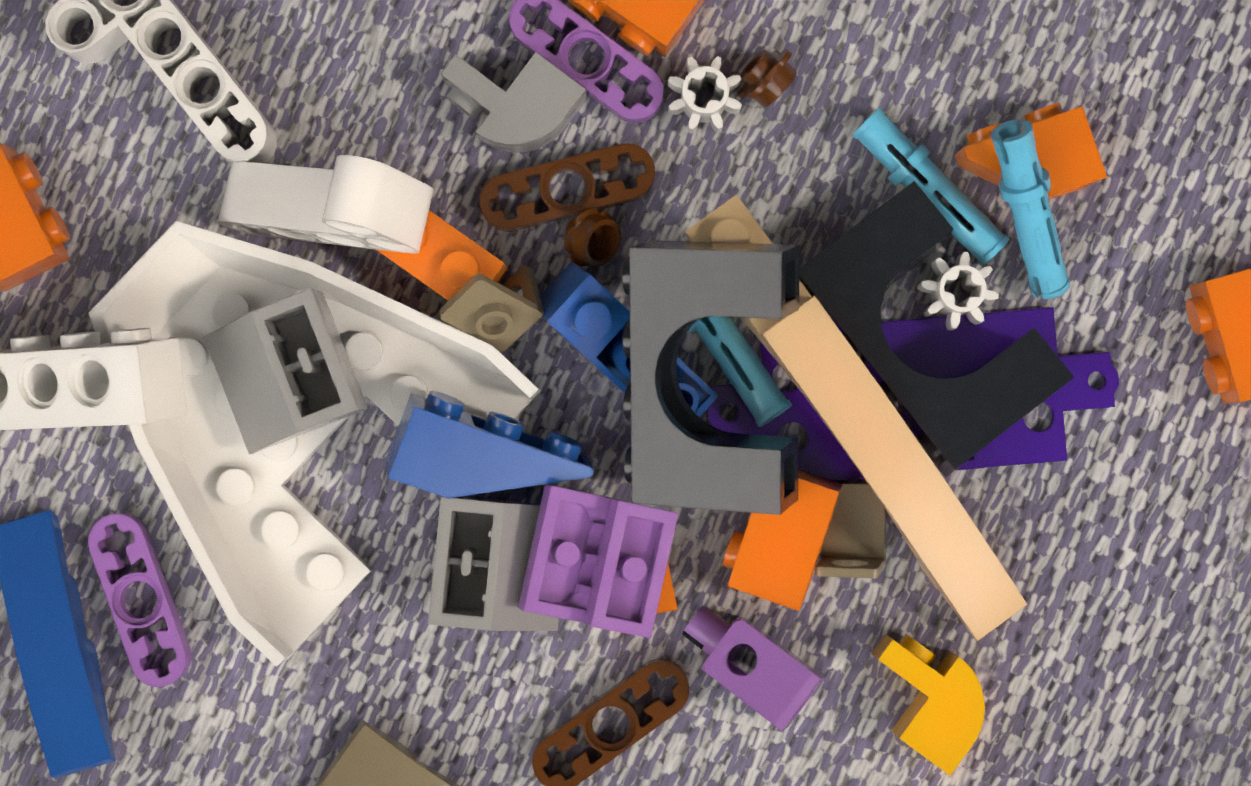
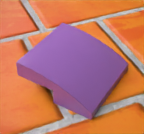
(597, 561)

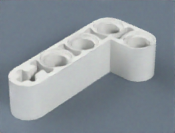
(178, 70)
(350, 206)

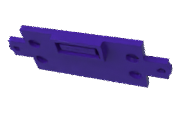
(945, 354)

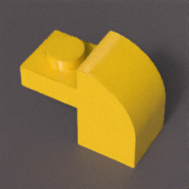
(946, 711)

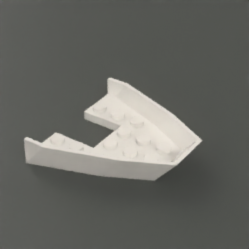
(253, 538)

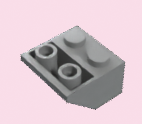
(285, 370)
(483, 565)

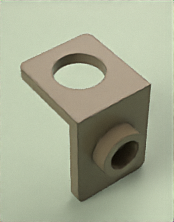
(495, 310)
(855, 535)

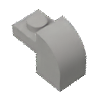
(524, 116)

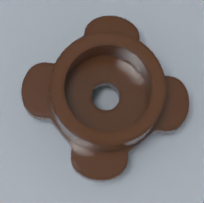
(767, 77)

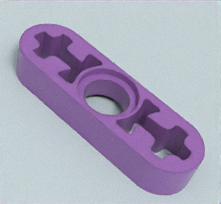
(632, 73)
(115, 591)

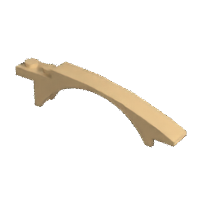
(878, 443)

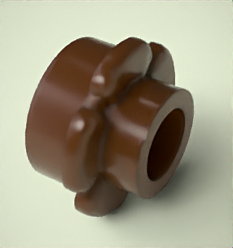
(592, 238)

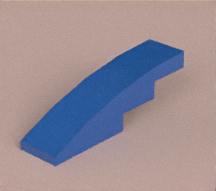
(53, 647)

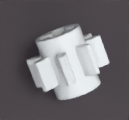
(695, 80)
(944, 301)

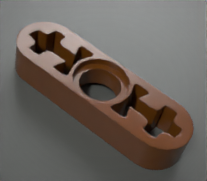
(519, 186)
(565, 739)

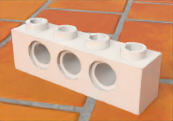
(90, 380)

